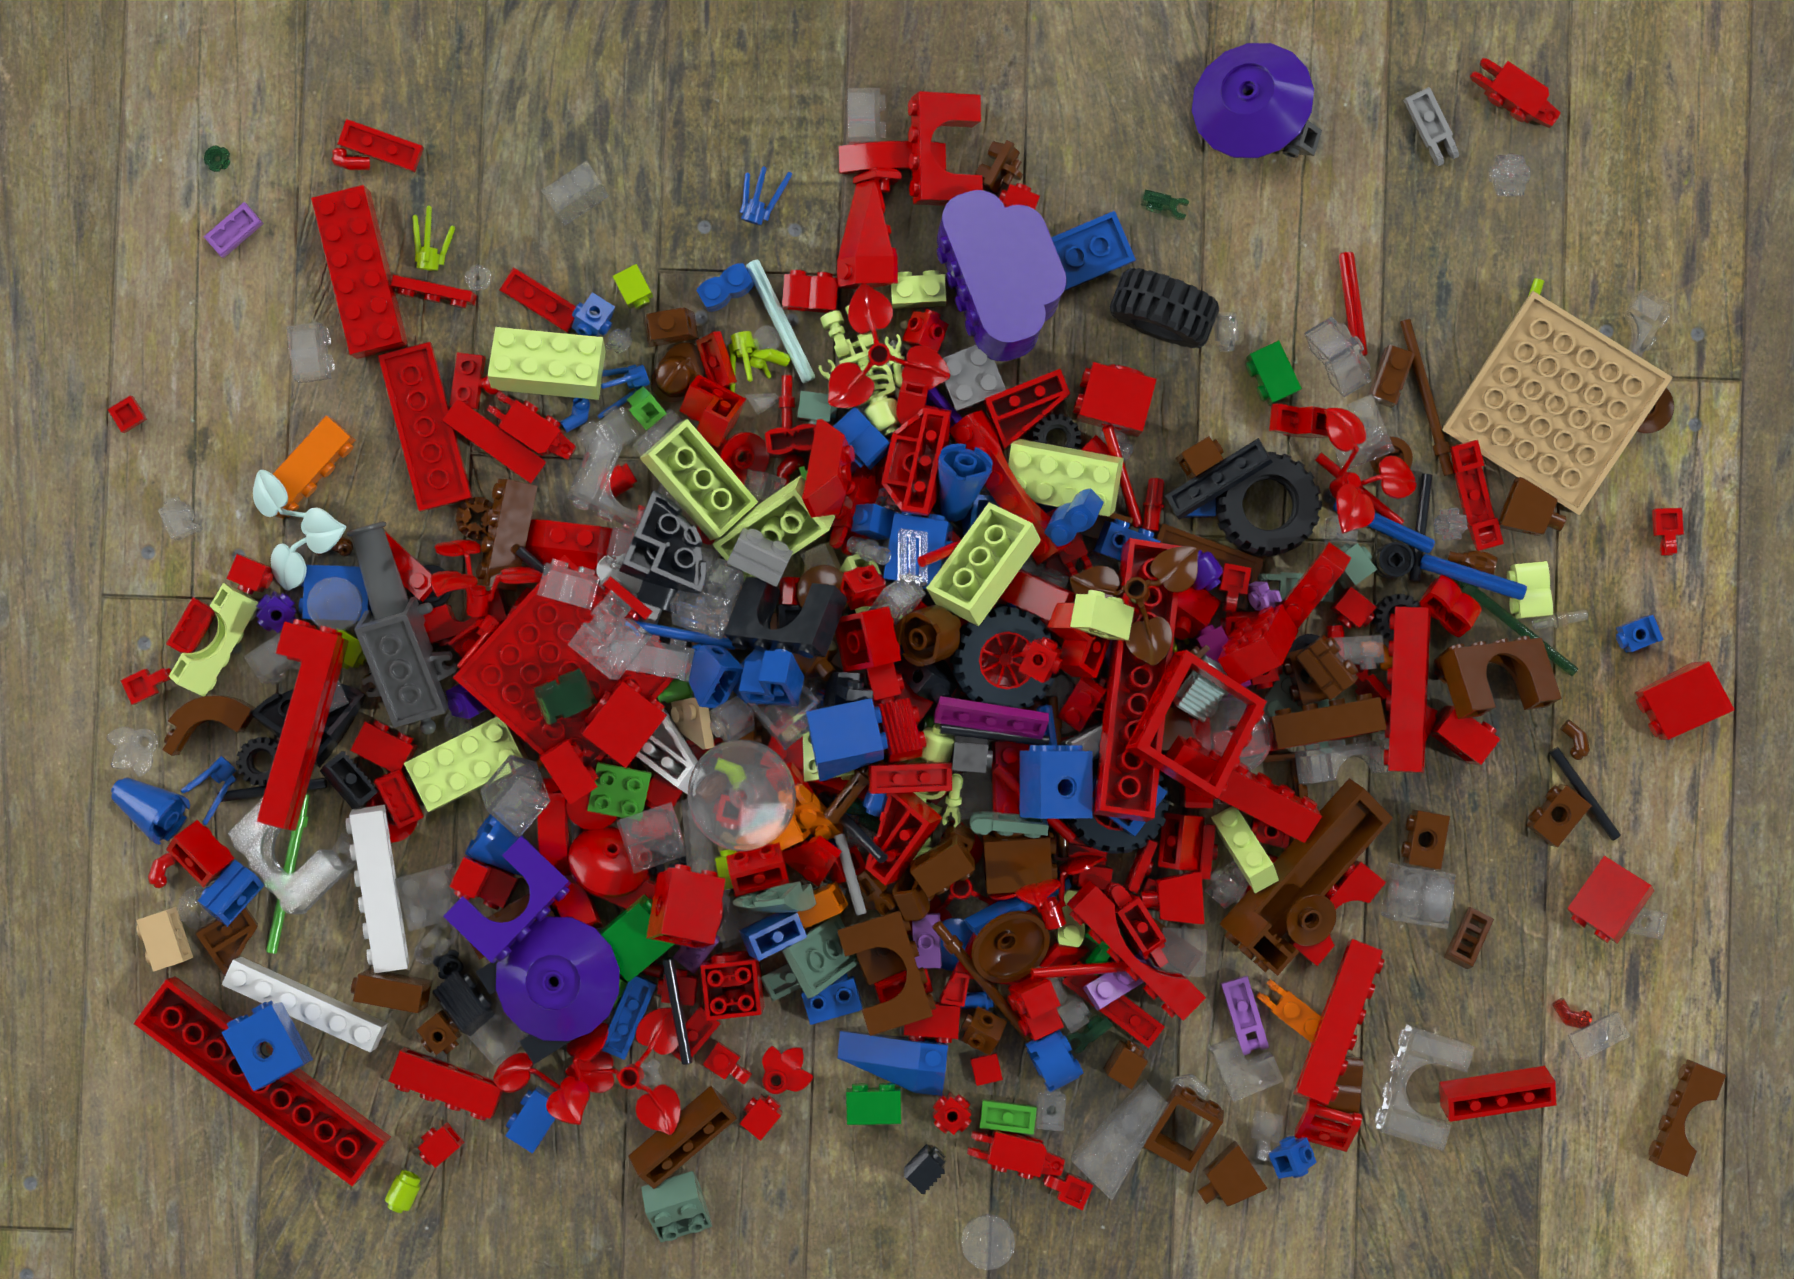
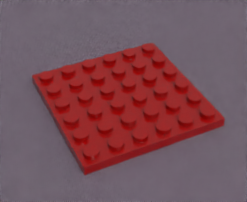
(535, 650)

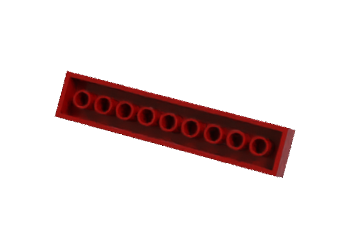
(1125, 782)
(291, 1105)

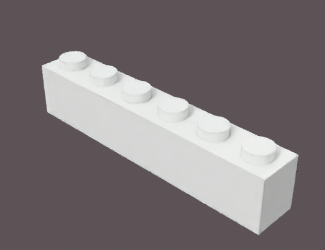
(379, 889)
(305, 1004)

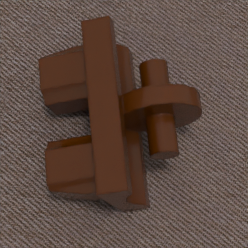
(1003, 169)

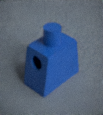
(713, 674)

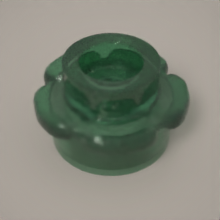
(210, 155)

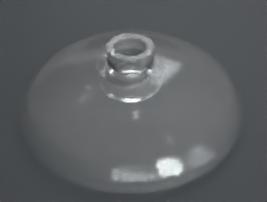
(1216, 734)

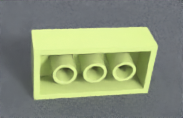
(546, 363)
(1058, 473)
(699, 480)
(778, 518)
(983, 564)
(463, 763)

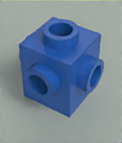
(593, 316)
(1292, 1157)

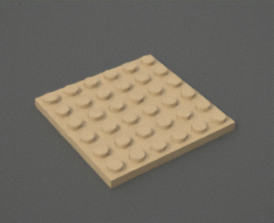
(1557, 402)

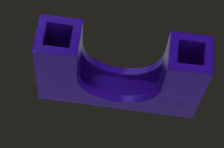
(495, 937)

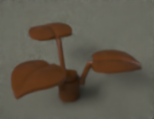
(1174, 568)

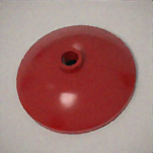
(600, 870)

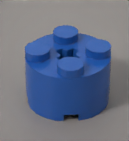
(1054, 1060)

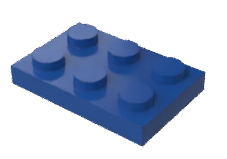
(1093, 249)

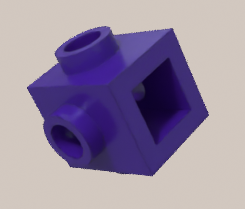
(275, 602)

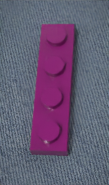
(991, 717)

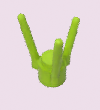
(426, 256)
(744, 345)

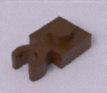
(874, 890)

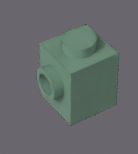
(814, 407)

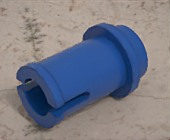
(976, 999)

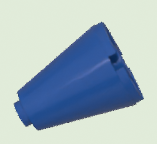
(961, 479)
(151, 808)
(491, 843)

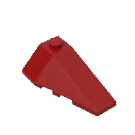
(866, 245)

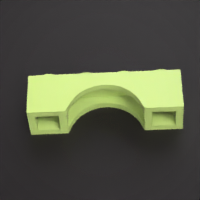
(199, 669)

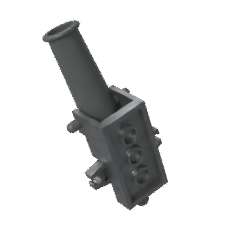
(396, 638)

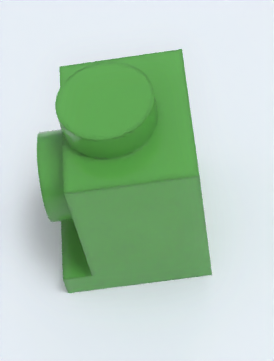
(645, 408)

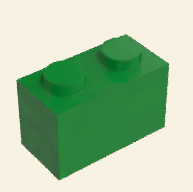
(1272, 373)
(873, 1105)

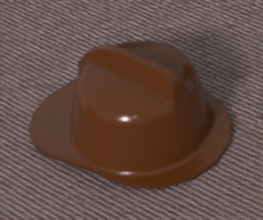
(677, 372)

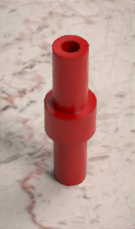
(787, 401)

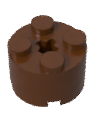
(928, 635)

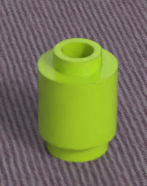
(403, 1191)

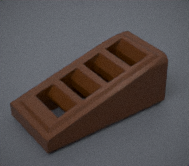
(1469, 961)

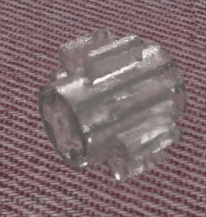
(1450, 524)

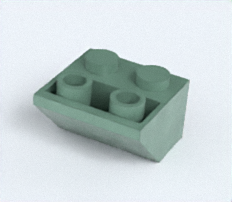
(676, 1207)

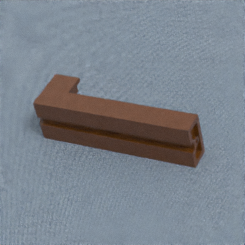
(1343, 833)

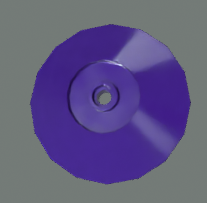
(1267, 117)
(585, 974)

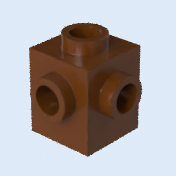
(982, 1030)
(430, 1033)

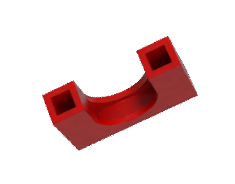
(929, 111)

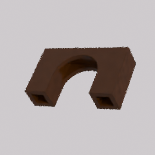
(1522, 658)
(912, 1002)

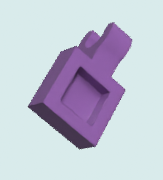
(1261, 596)

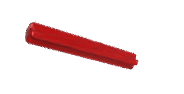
(1352, 297)

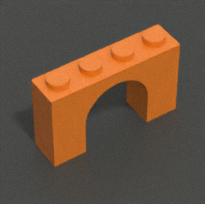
(828, 898)

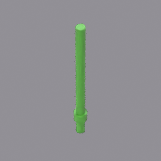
(289, 867)

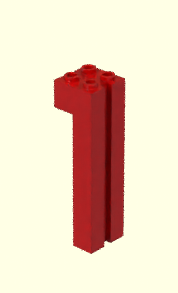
(321, 661)

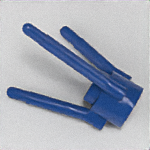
(754, 210)
(635, 378)
(220, 771)

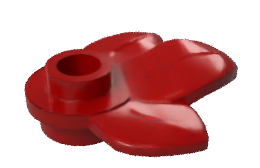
(787, 1067)

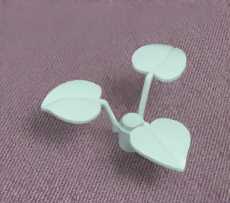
(318, 525)

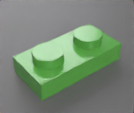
(1008, 1116)

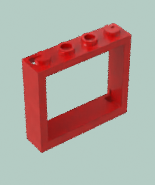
(1158, 706)

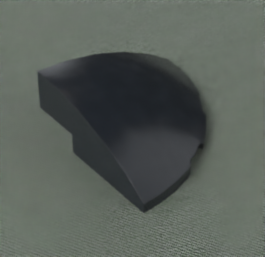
(666, 548)
(274, 709)

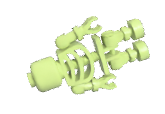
(881, 408)
(939, 749)

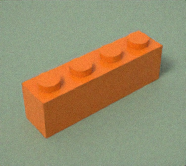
(312, 461)

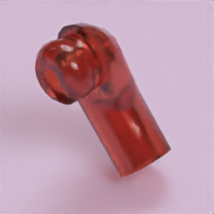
(1572, 1018)

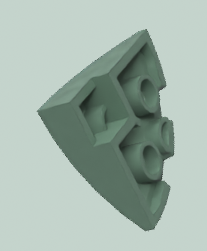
(778, 899)

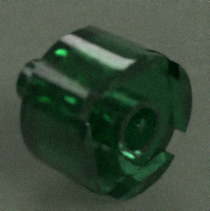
(564, 698)

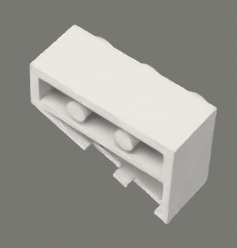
(669, 754)

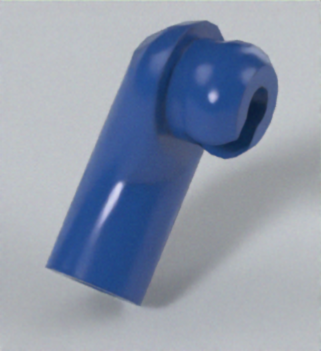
(579, 414)

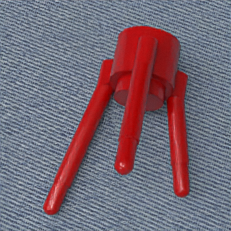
(485, 630)

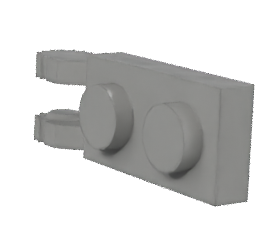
(1431, 124)

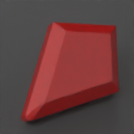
(886, 177)
(1063, 955)

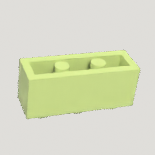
(1245, 849)

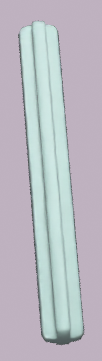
(780, 321)

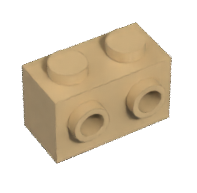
(164, 939)

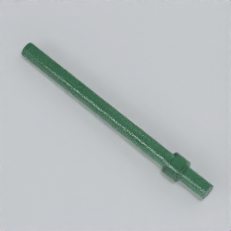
(1515, 624)

